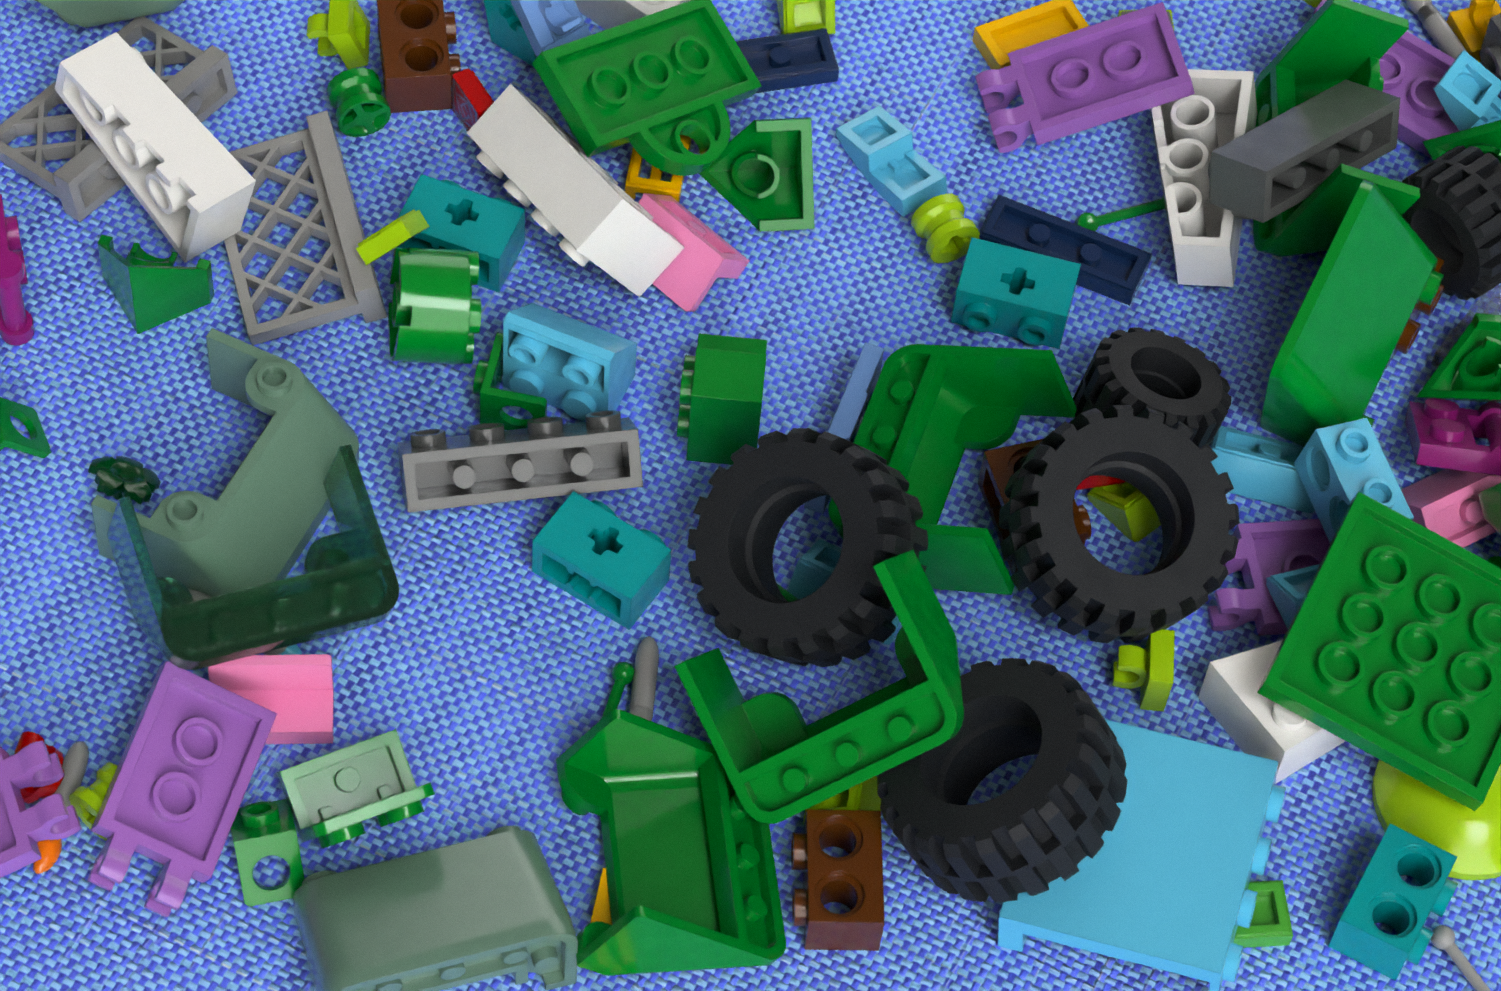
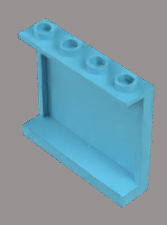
(1173, 866)

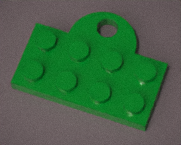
(652, 85)

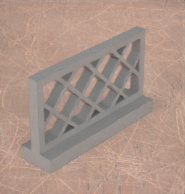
(88, 176)
(341, 230)

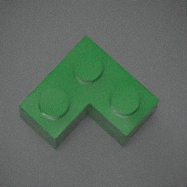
(721, 397)

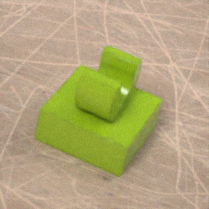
(342, 32)
(1148, 668)

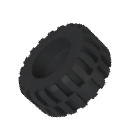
(1172, 477)
(740, 533)
(1042, 821)

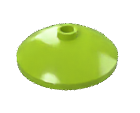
(1443, 821)

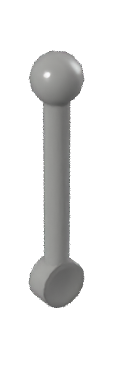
(1444, 939)

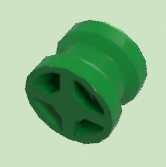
(358, 102)

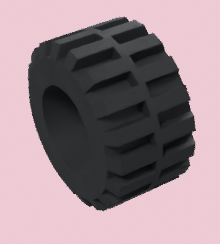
(1461, 218)
(1159, 375)

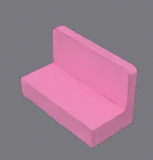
(702, 259)
(1451, 504)
(290, 685)

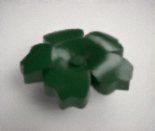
(124, 478)

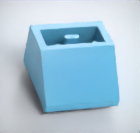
(565, 361)

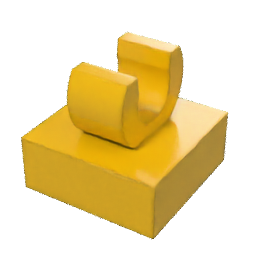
(1472, 23)

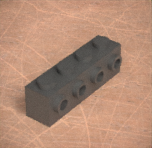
(1300, 148)
(519, 463)

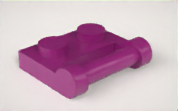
(15, 321)
(1445, 435)

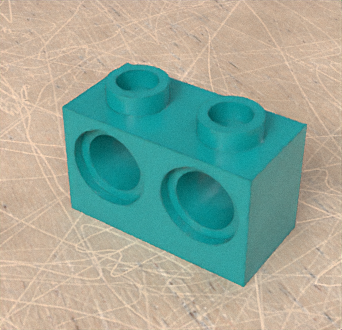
(1390, 900)

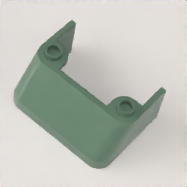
(272, 498)

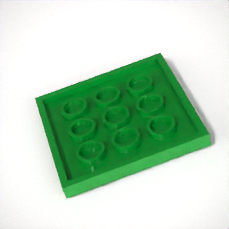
(1400, 651)

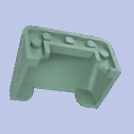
(439, 919)

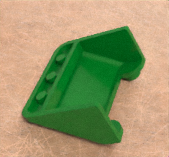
(1349, 320)
(680, 853)

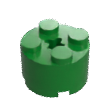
(433, 306)

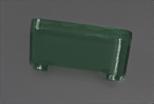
(343, 586)

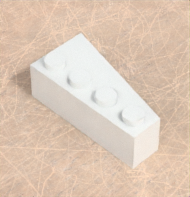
(1185, 134)
(156, 146)
(571, 193)
(1257, 722)

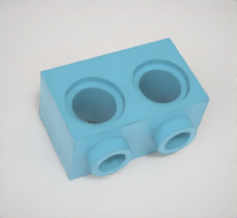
(1342, 463)

